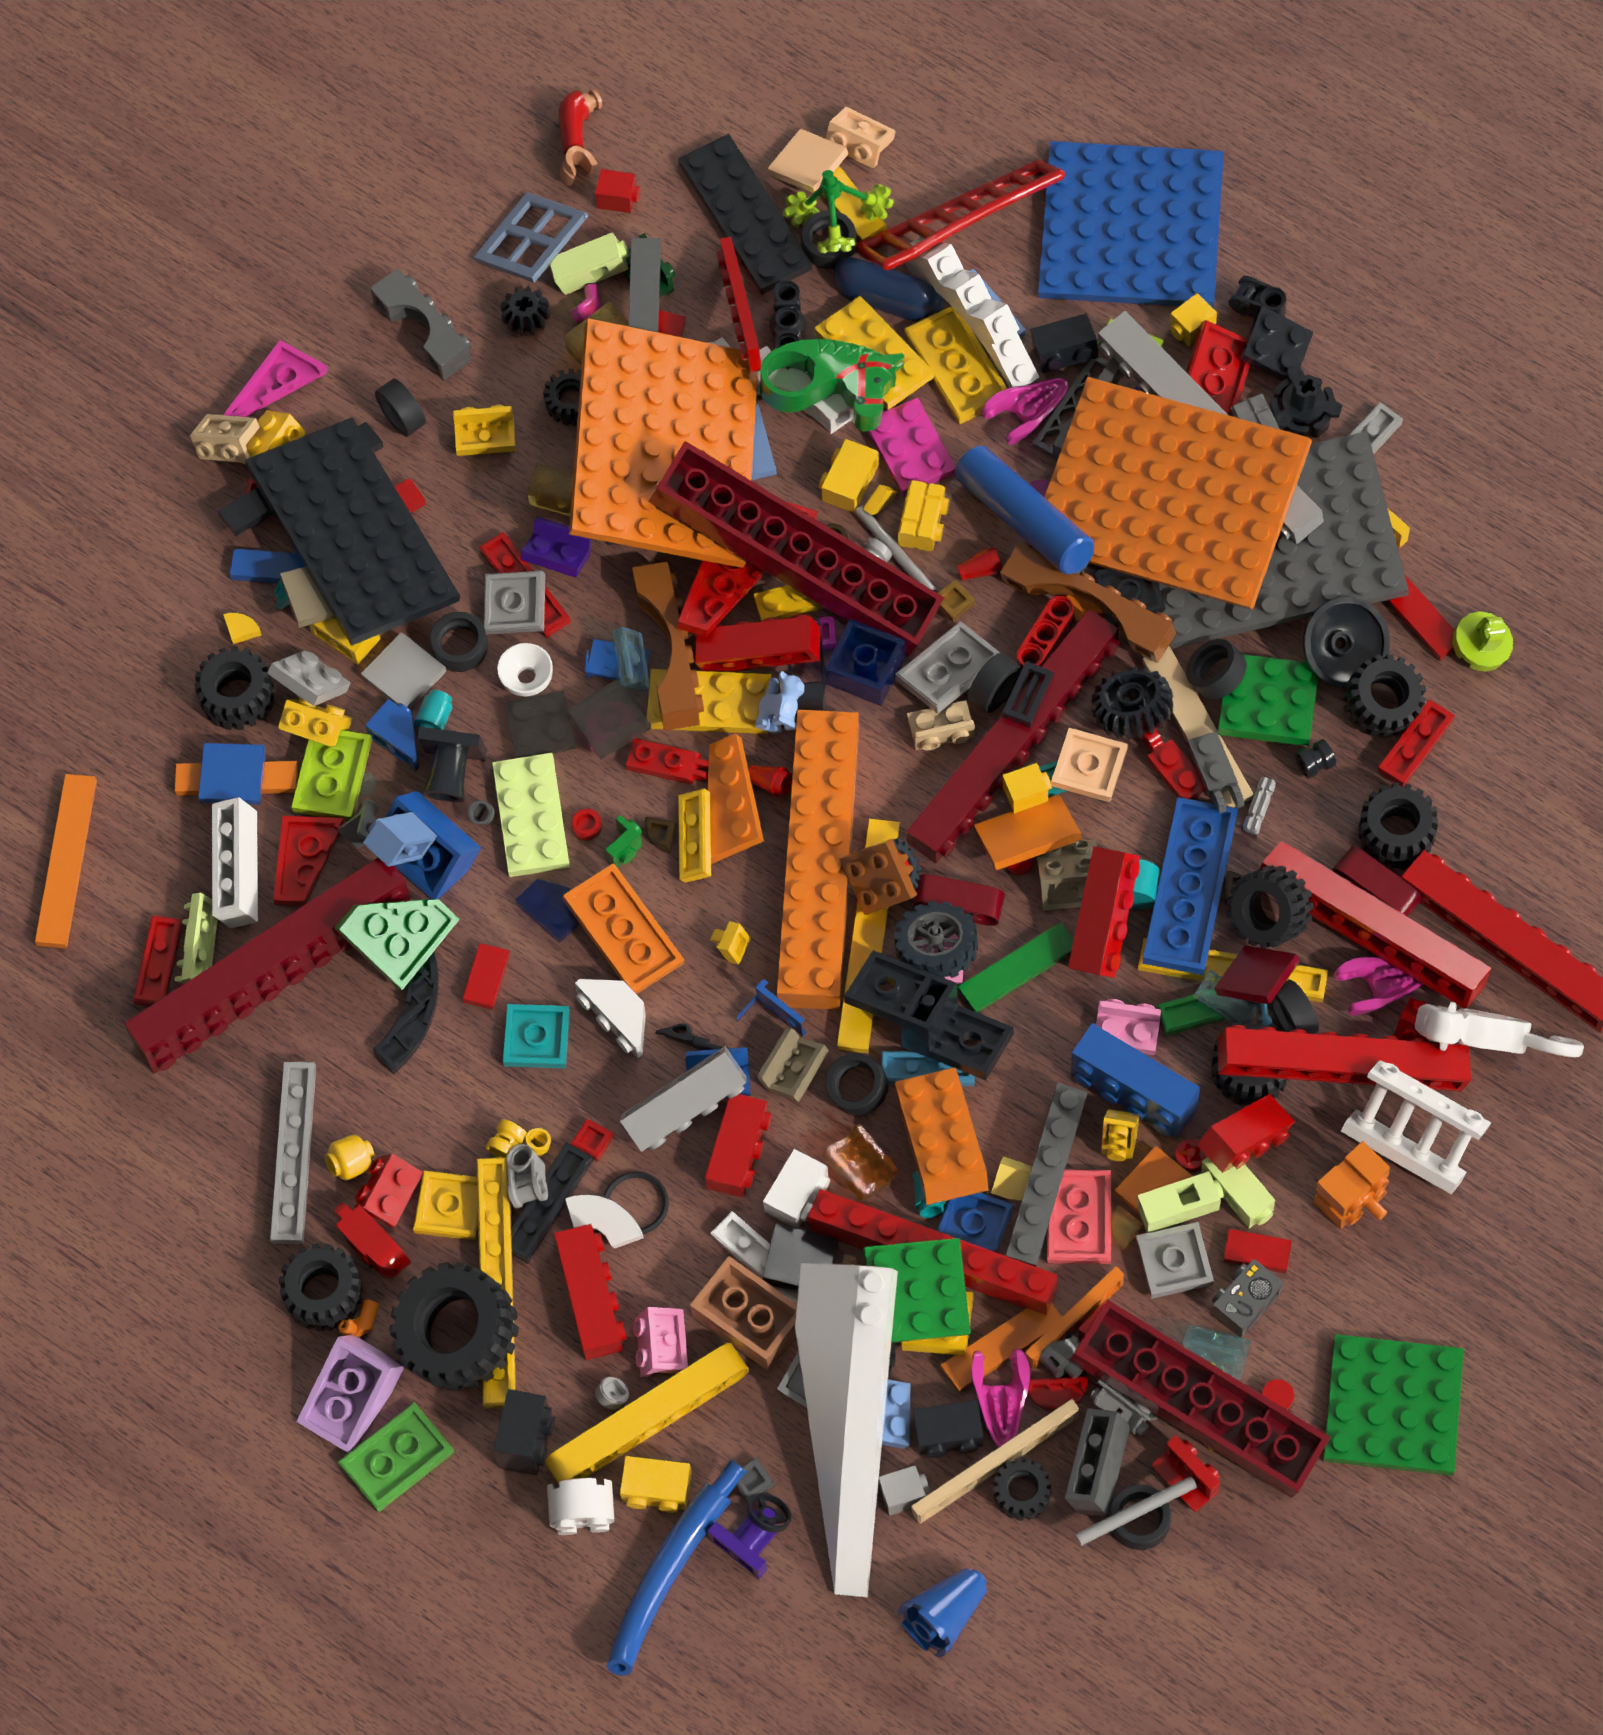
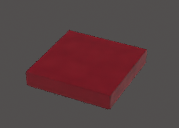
(1257, 974)

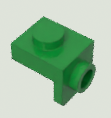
(626, 846)

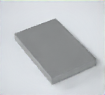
(946, 667)

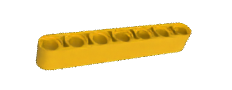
(648, 1414)

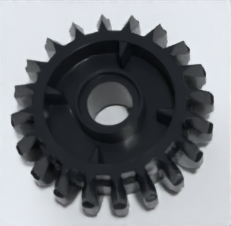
(1132, 702)

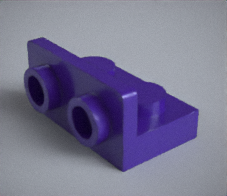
(555, 548)

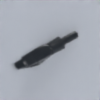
(688, 1038)

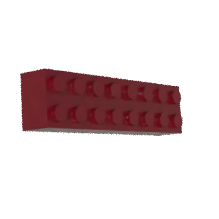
(1200, 1398)

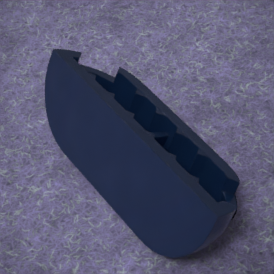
(886, 290)

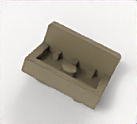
(792, 1065)

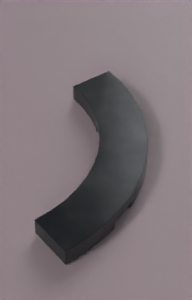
(414, 1020)

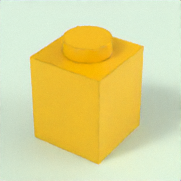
(1188, 317)
(1026, 787)

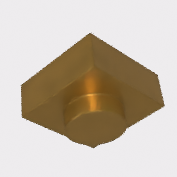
(955, 601)

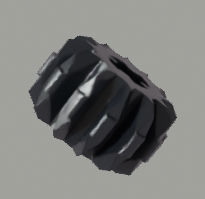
(525, 310)

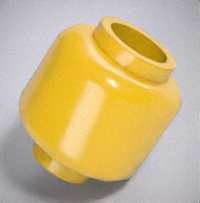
(349, 1157)

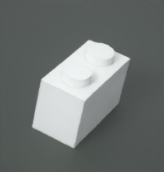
(796, 1189)

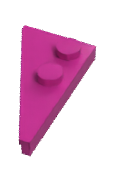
(277, 376)

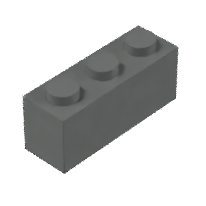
(1097, 1462)

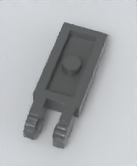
(1215, 770)

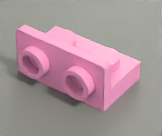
(1131, 1023)
(660, 1341)

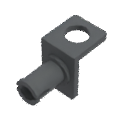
(357, 828)

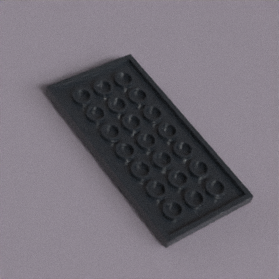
(352, 531)

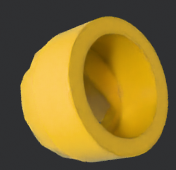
(540, 1138)

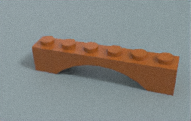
(1034, 576)
(676, 693)

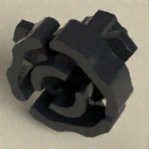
(1303, 403)

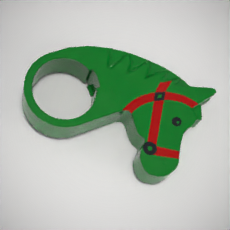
(833, 368)

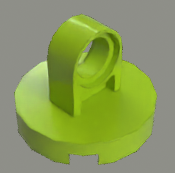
(1482, 641)

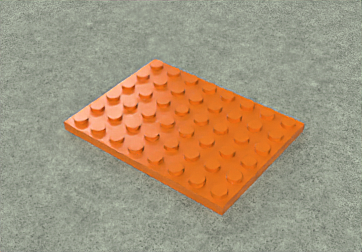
(634, 413)
(1176, 490)

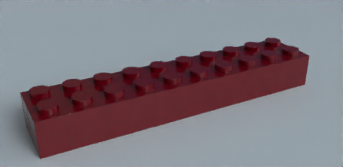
(794, 546)
(258, 969)

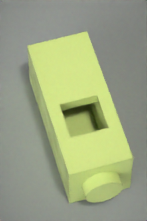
(589, 263)
(1243, 1193)
(1179, 1202)

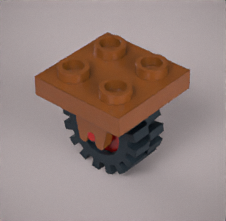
(882, 874)

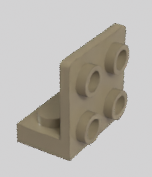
(1064, 874)

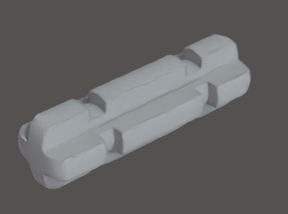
(1259, 805)

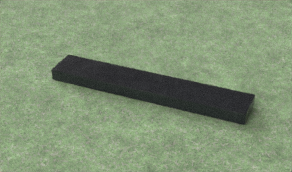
(253, 508)

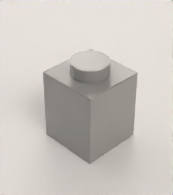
(902, 1489)

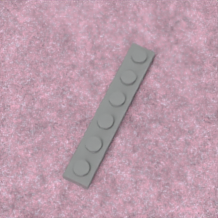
(293, 1153)

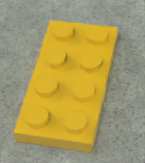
(863, 326)
(728, 701)

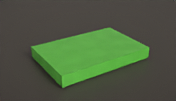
(396, 1457)

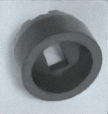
(477, 809)

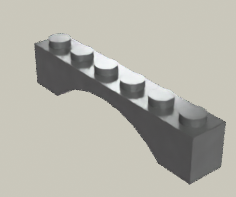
(1046, 1174)

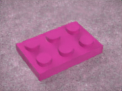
(911, 446)

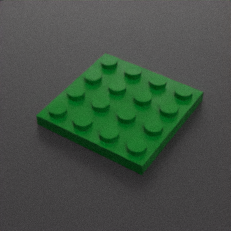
(1394, 1405)

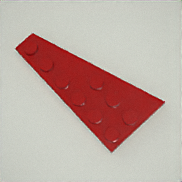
(718, 591)

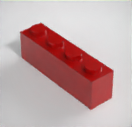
(759, 644)
(1104, 912)
(589, 1292)

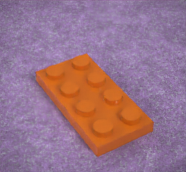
(623, 929)

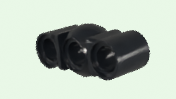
(787, 312)

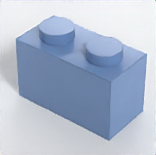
(399, 838)

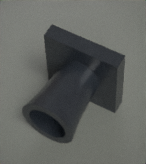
(449, 761)

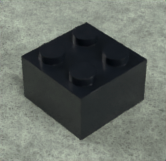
(523, 1432)

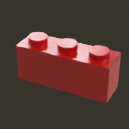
(1246, 1134)
(738, 1145)

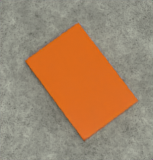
(1027, 833)

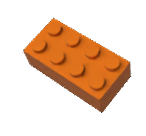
(941, 1136)

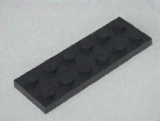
(745, 213)

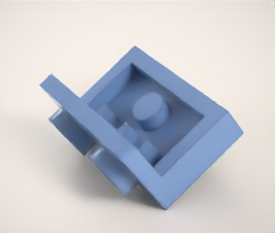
(897, 1415)

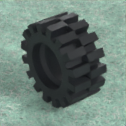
(553, 392)

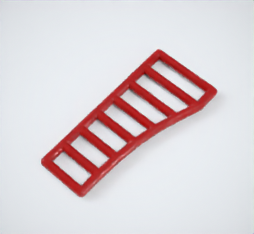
(954, 224)

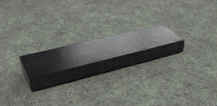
(539, 1215)

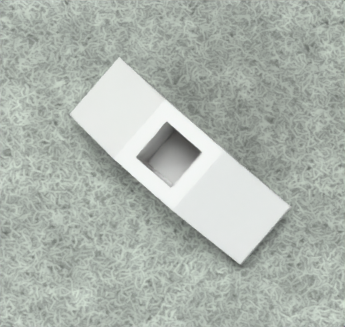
(616, 1010)

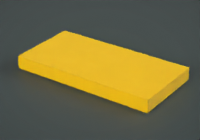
(958, 361)

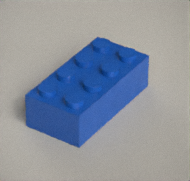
(1134, 1081)

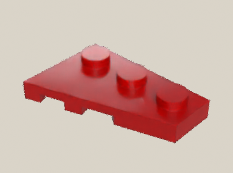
(302, 856)

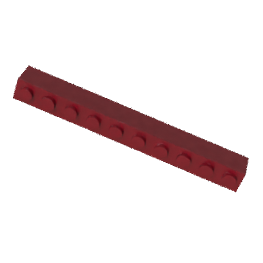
(1008, 742)

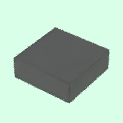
(755, 1481)

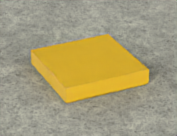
(447, 1206)

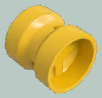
(507, 1137)

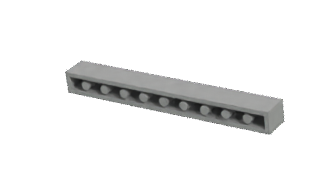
(1160, 375)

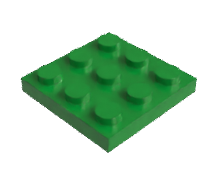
(1271, 702)
(928, 1288)

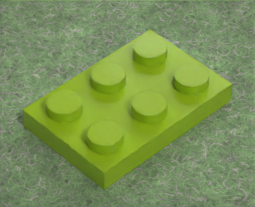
(332, 776)

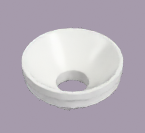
(521, 658)

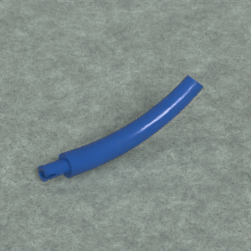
(667, 1565)

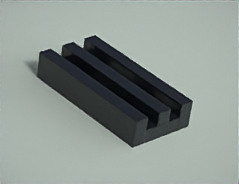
(1019, 715)

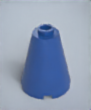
(942, 1611)

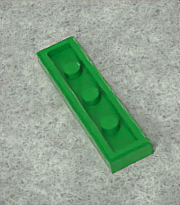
(1017, 968)

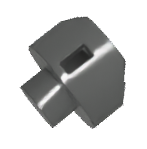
(1062, 1353)

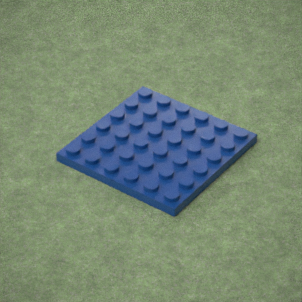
(1131, 224)

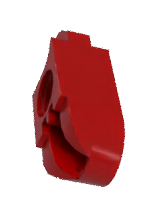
(370, 1241)

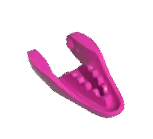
(1029, 403)
(1384, 979)
(1002, 1403)

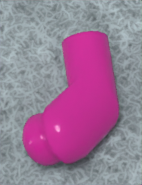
(589, 305)

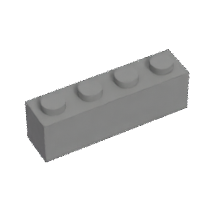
(683, 1099)

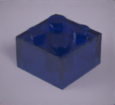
(865, 662)

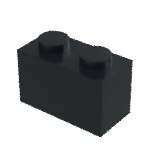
(1064, 343)
(948, 1428)

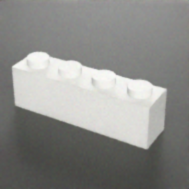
(234, 863)

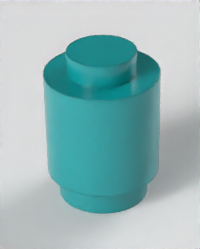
(434, 710)

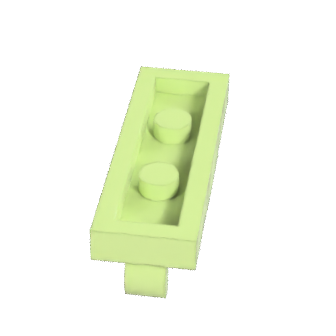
(199, 938)

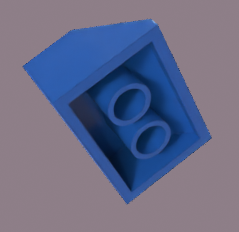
(448, 855)

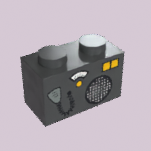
(1246, 1297)

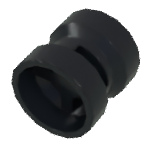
(1315, 758)

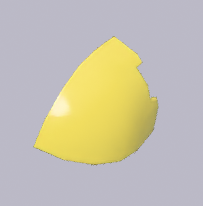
(1011, 1179)

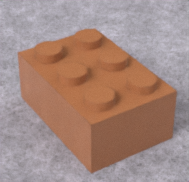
(746, 1313)

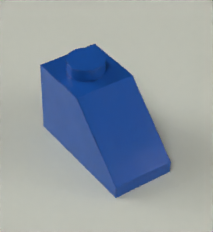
(395, 732)

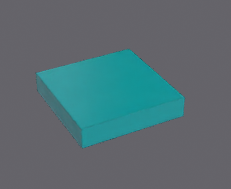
(536, 1036)

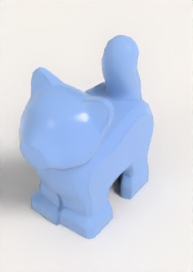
(780, 707)

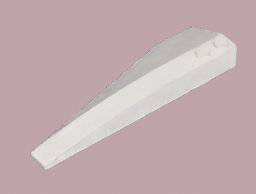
(844, 1363)

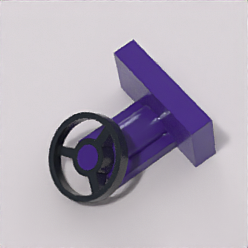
(752, 1534)

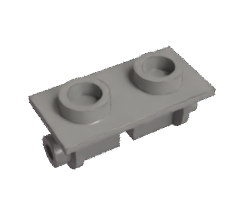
(1132, 1413)

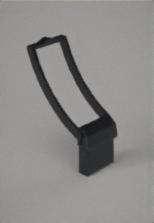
(813, 691)

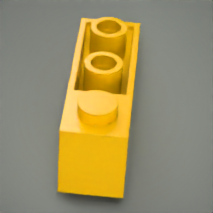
(1119, 1134)

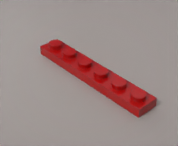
(740, 311)

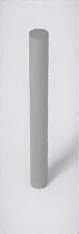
(897, 553)
(1135, 1511)

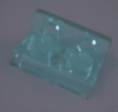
(1218, 1348)

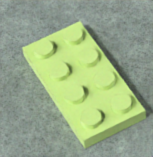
(531, 815)

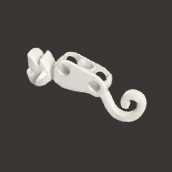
(1488, 1031)

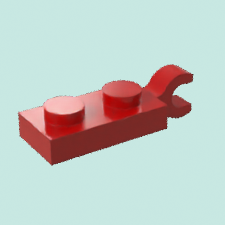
(1173, 767)

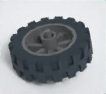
(929, 923)

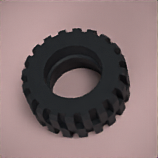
(421, 1305)

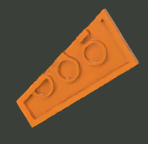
(732, 800)

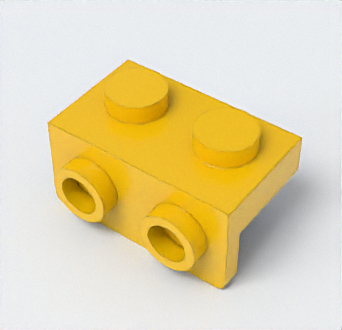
(484, 430)
(274, 431)
(314, 721)

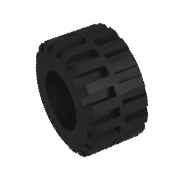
(228, 667)
(1396, 676)
(1403, 803)
(1291, 900)
(1246, 1087)
(314, 1263)

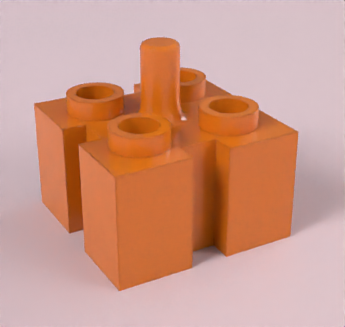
(1353, 1184)

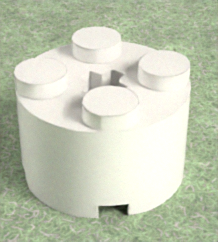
(580, 1505)

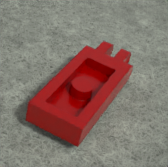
(666, 762)

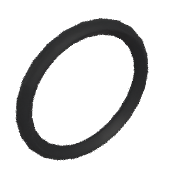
(665, 1200)

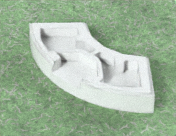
(605, 1217)

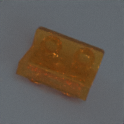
(861, 1163)

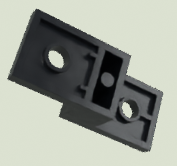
(929, 1015)

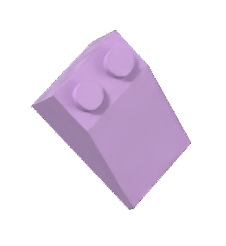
(349, 1392)

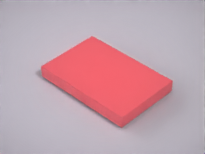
(1081, 1219)

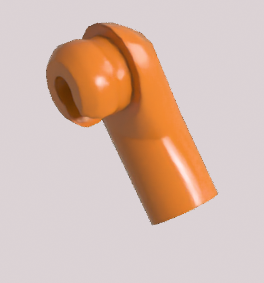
(361, 1324)

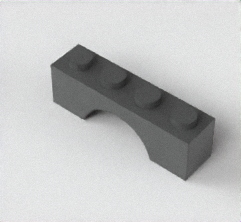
(400, 299)

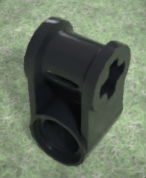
(1251, 298)

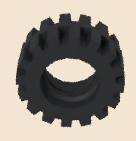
(1027, 1508)

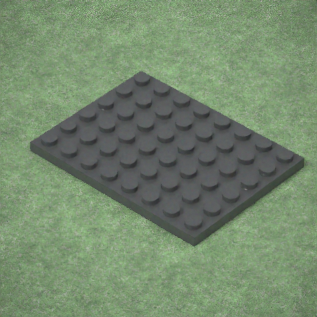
(1342, 557)

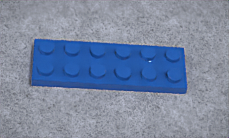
(1190, 886)

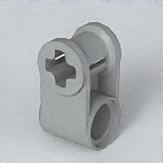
(525, 1176)

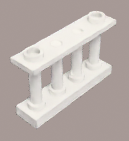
(1403, 1151)

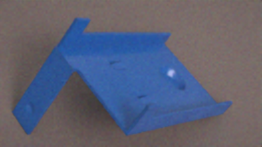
(604, 660)
(776, 1006)

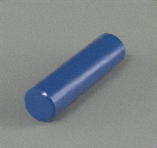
(1024, 510)

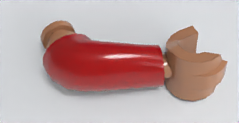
(572, 113)

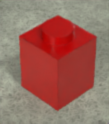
(617, 191)

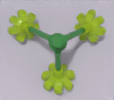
(802, 208)

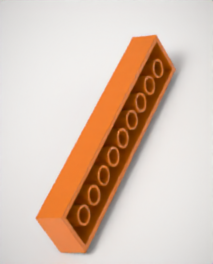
(815, 878)

